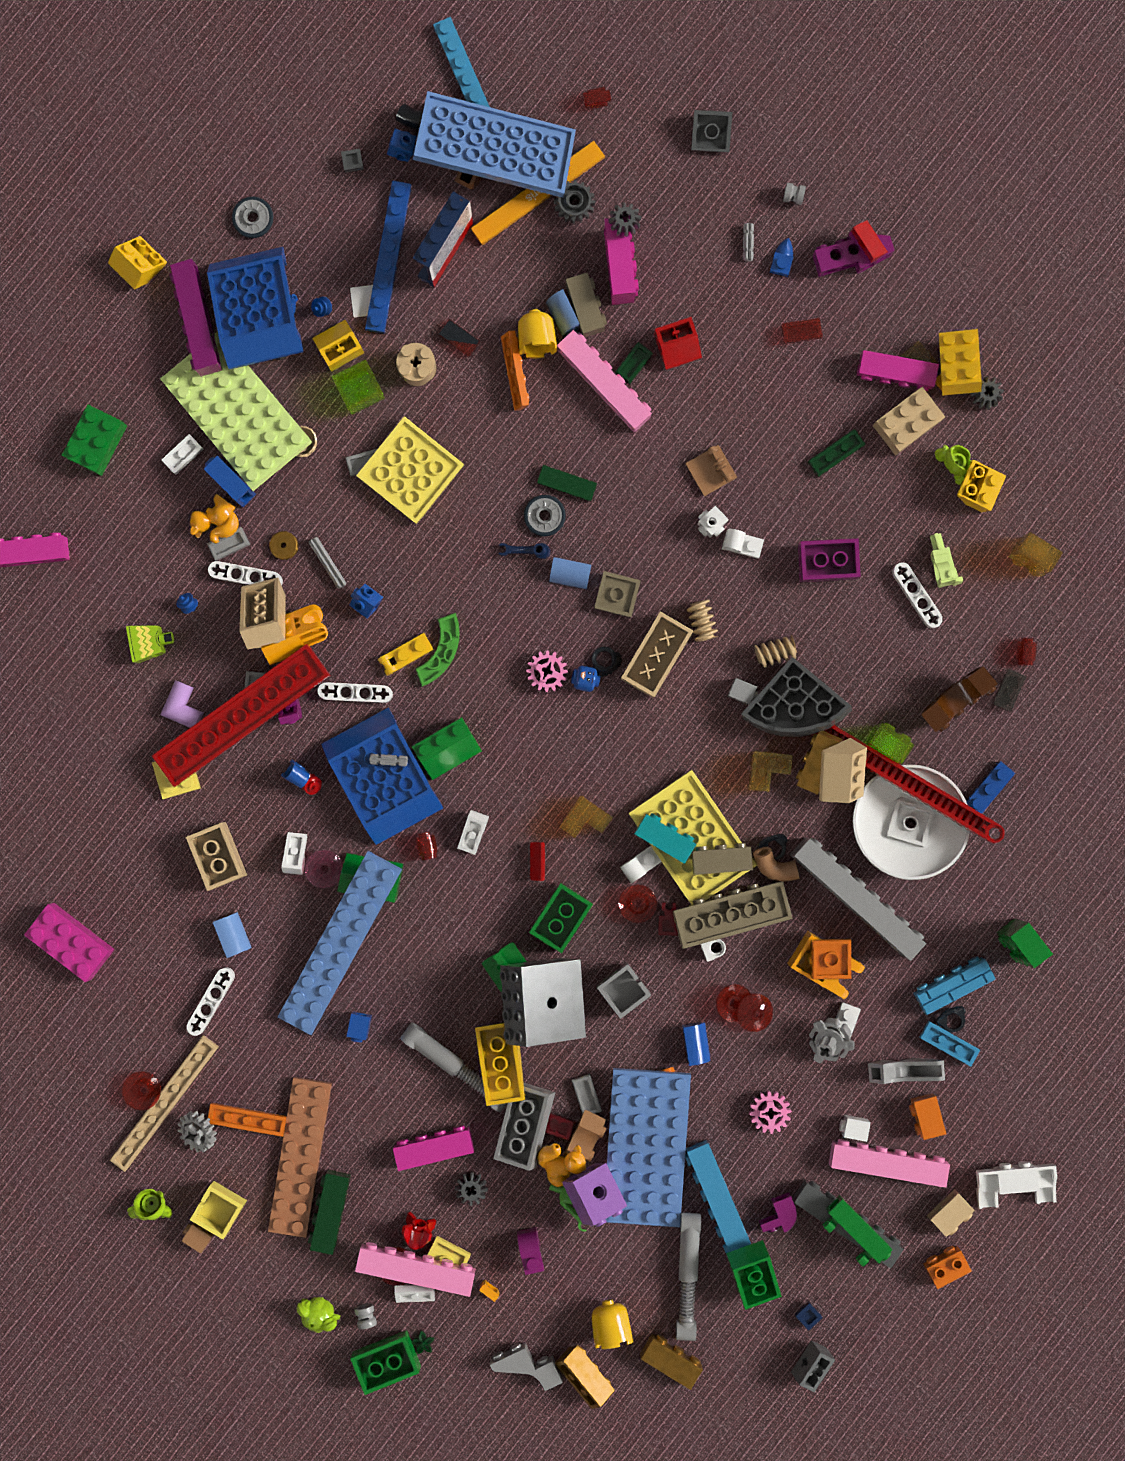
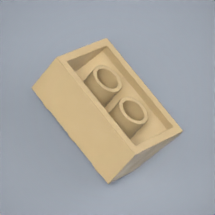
(843, 772)

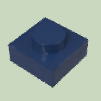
(808, 1315)

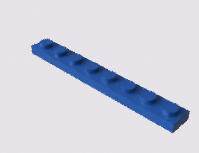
(388, 257)

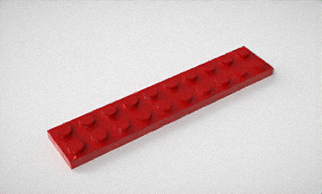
(241, 715)

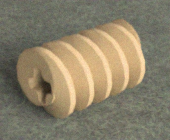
(702, 621)
(776, 651)

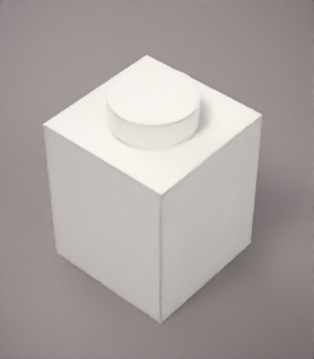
(855, 1128)

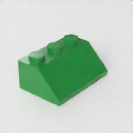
(447, 748)
(351, 866)

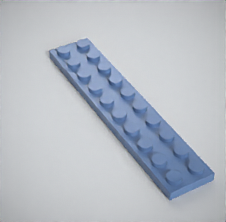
(339, 942)

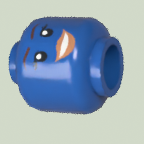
(585, 678)

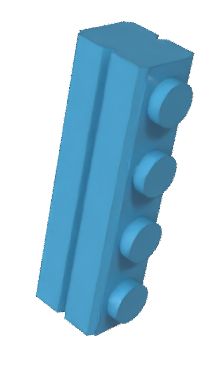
(954, 985)

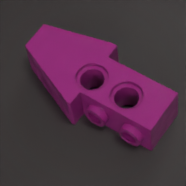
(826, 265)

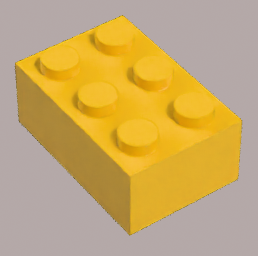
(960, 362)

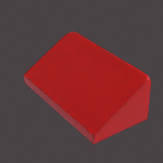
(869, 241)
(537, 861)

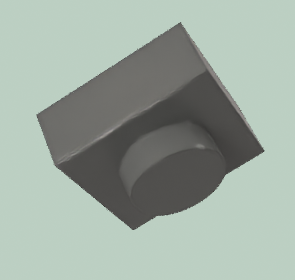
(352, 160)

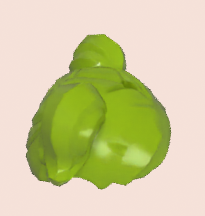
(950, 456)
(145, 1211)
(317, 1314)

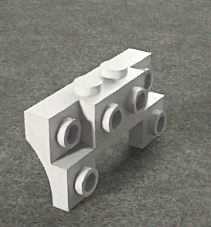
(1016, 1179)

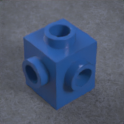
(401, 145)
(365, 600)

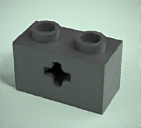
(812, 1366)

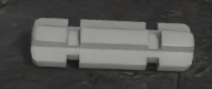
(748, 241)
(391, 760)

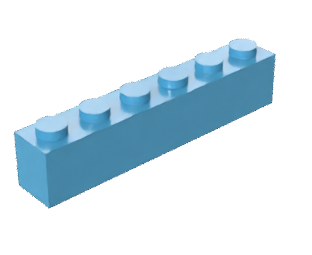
(718, 1196)

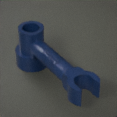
(530, 550)

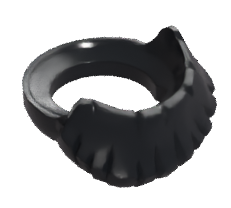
(616, 661)
(779, 838)
(942, 1019)

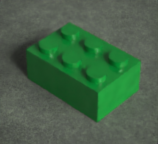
(94, 440)
(561, 917)
(1023, 943)
(754, 1274)
(385, 1362)

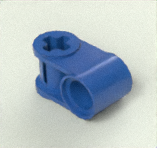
(296, 774)

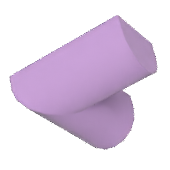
(176, 706)

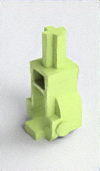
(943, 563)

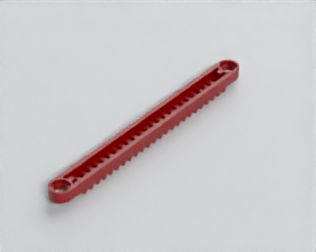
(925, 791)

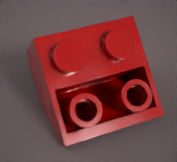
(678, 343)

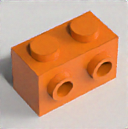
(927, 1116)
(947, 1266)

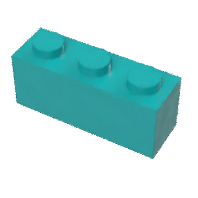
(665, 837)

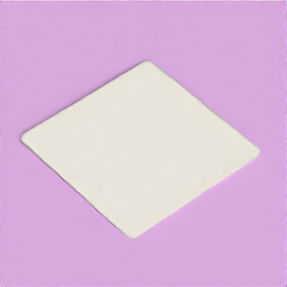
(361, 300)

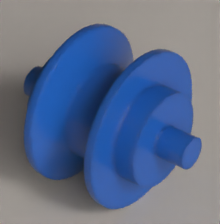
(321, 306)
(187, 603)

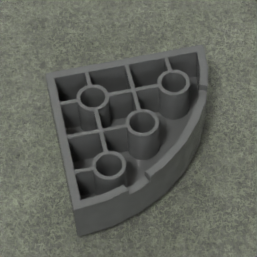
(796, 704)

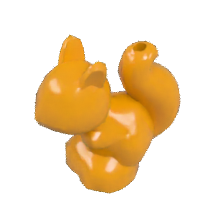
(220, 515)
(558, 1166)

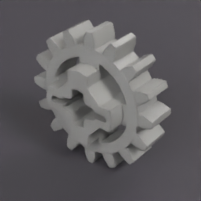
(197, 1131)

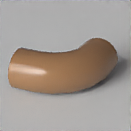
(772, 869)

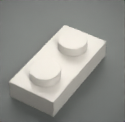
(182, 454)
(847, 1015)
(413, 1293)

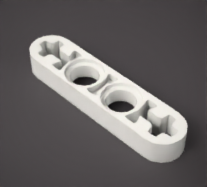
(245, 573)
(914, 597)
(355, 692)
(209, 1000)

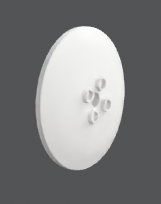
(893, 846)

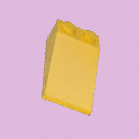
(499, 1066)

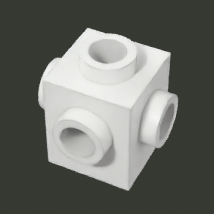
(714, 516)

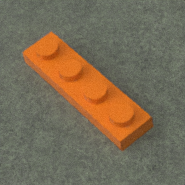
(514, 370)
(247, 1119)

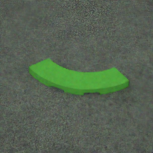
(445, 651)

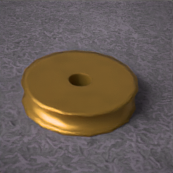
(276, 545)

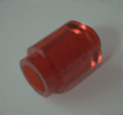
(596, 97)
(1026, 651)
(426, 846)

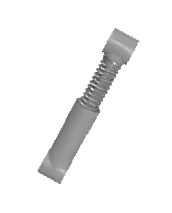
(418, 1039)
(688, 1274)

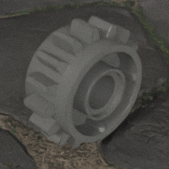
(575, 212)

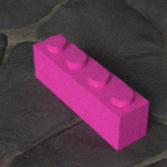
(897, 369)
(34, 550)
(433, 1148)

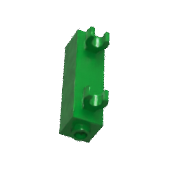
(859, 1229)

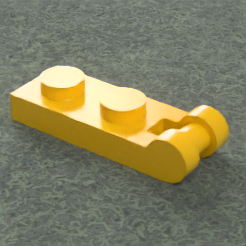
(406, 654)

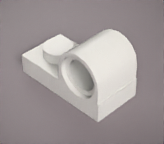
(740, 543)
(473, 832)
(294, 852)
(640, 864)
(709, 954)

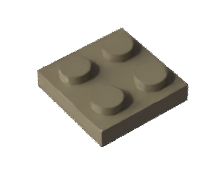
(617, 594)

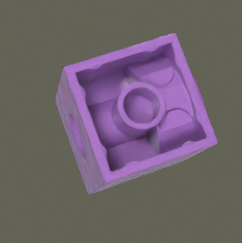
(605, 1201)

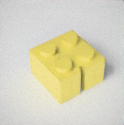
(219, 1210)

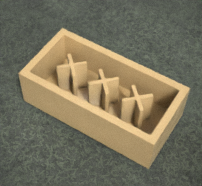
(262, 613)
(656, 655)

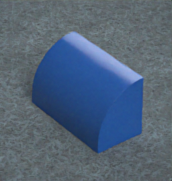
(696, 1043)

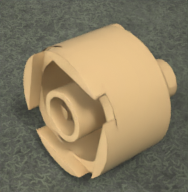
(410, 355)

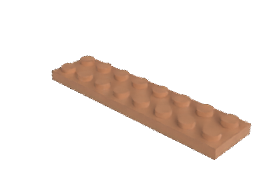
(300, 1157)

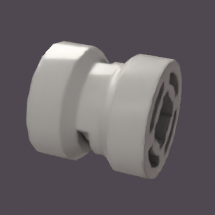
(794, 193)
(365, 1316)

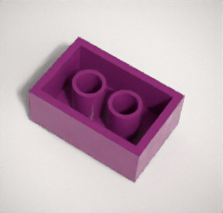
(829, 560)

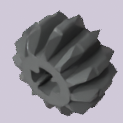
(618, 222)
(990, 399)
(475, 1194)

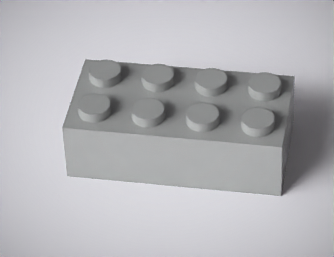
(524, 1128)

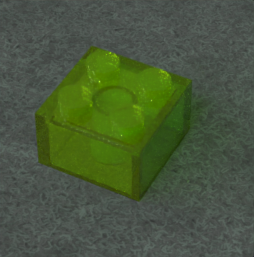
(358, 387)
(889, 743)

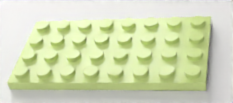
(239, 417)

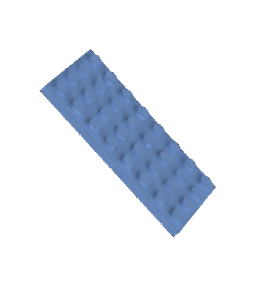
(494, 144)
(648, 1144)

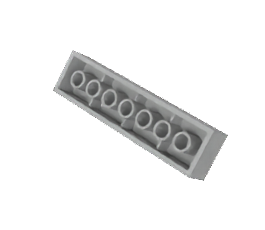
(858, 899)

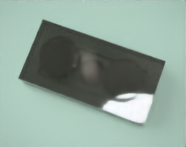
(1009, 690)

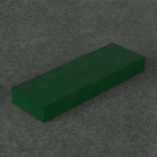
(836, 453)
(567, 483)

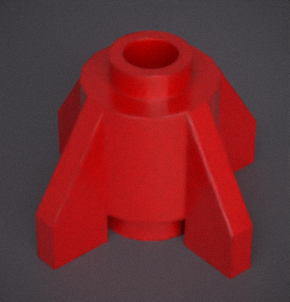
(417, 1231)

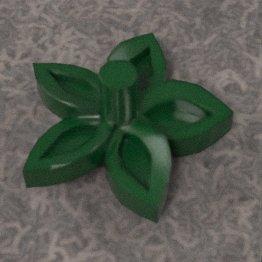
(423, 1343)

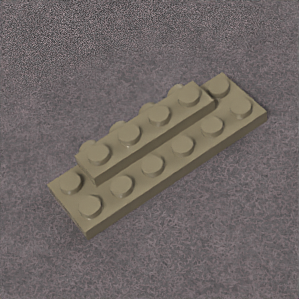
(731, 913)

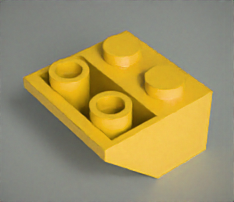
(136, 262)
(338, 345)
(980, 486)

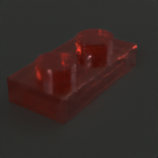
(801, 331)

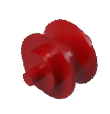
(313, 785)

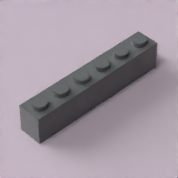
(816, 1201)

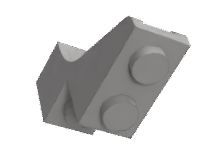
(906, 1070)
(520, 1361)

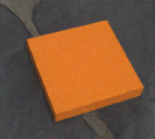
(831, 959)

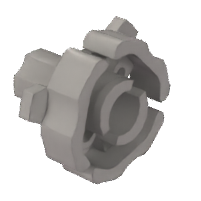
(828, 1041)

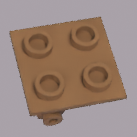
(711, 470)

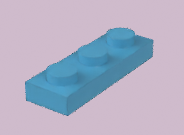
(949, 1043)

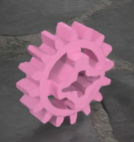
(555, 675)
(761, 1112)

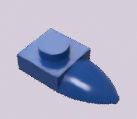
(782, 259)

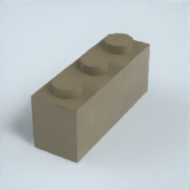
(586, 304)
(722, 859)

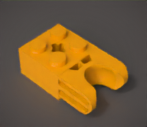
(301, 628)
(801, 962)

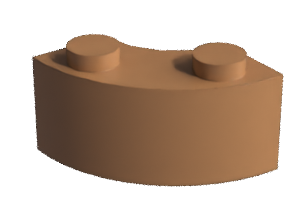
(586, 1133)

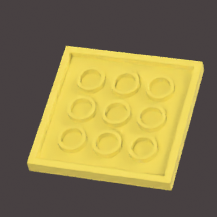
(410, 470)

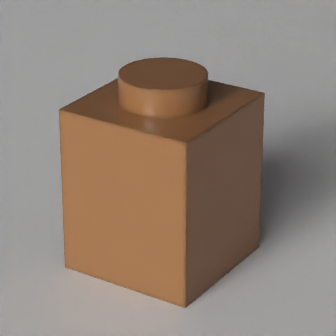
(196, 1237)

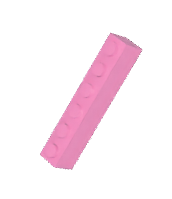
(604, 381)
(888, 1163)
(415, 1269)

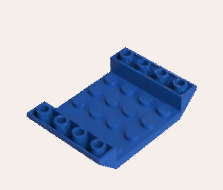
(253, 308)
(381, 795)

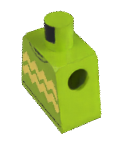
(147, 642)

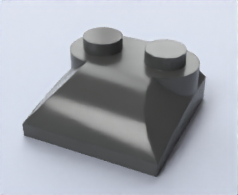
(711, 130)

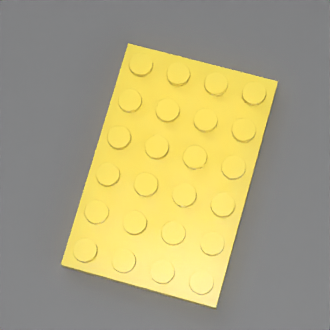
(694, 813)

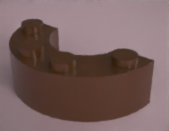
(958, 696)

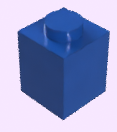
(359, 1026)

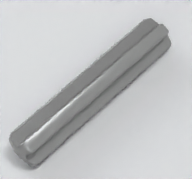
(327, 562)

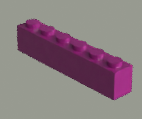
(196, 318)

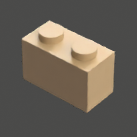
(951, 1213)

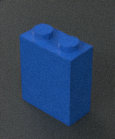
(229, 480)

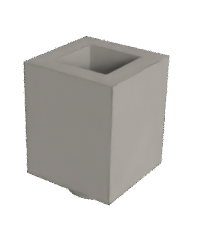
(742, 691)

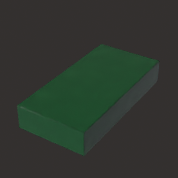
(634, 363)

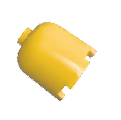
(536, 334)
(611, 1325)

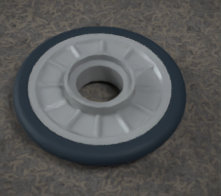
(252, 205)
(539, 504)

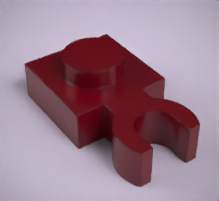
(666, 922)

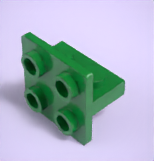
(507, 955)

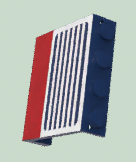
(444, 238)

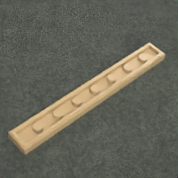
(168, 1099)

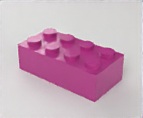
(620, 265)
(69, 942)

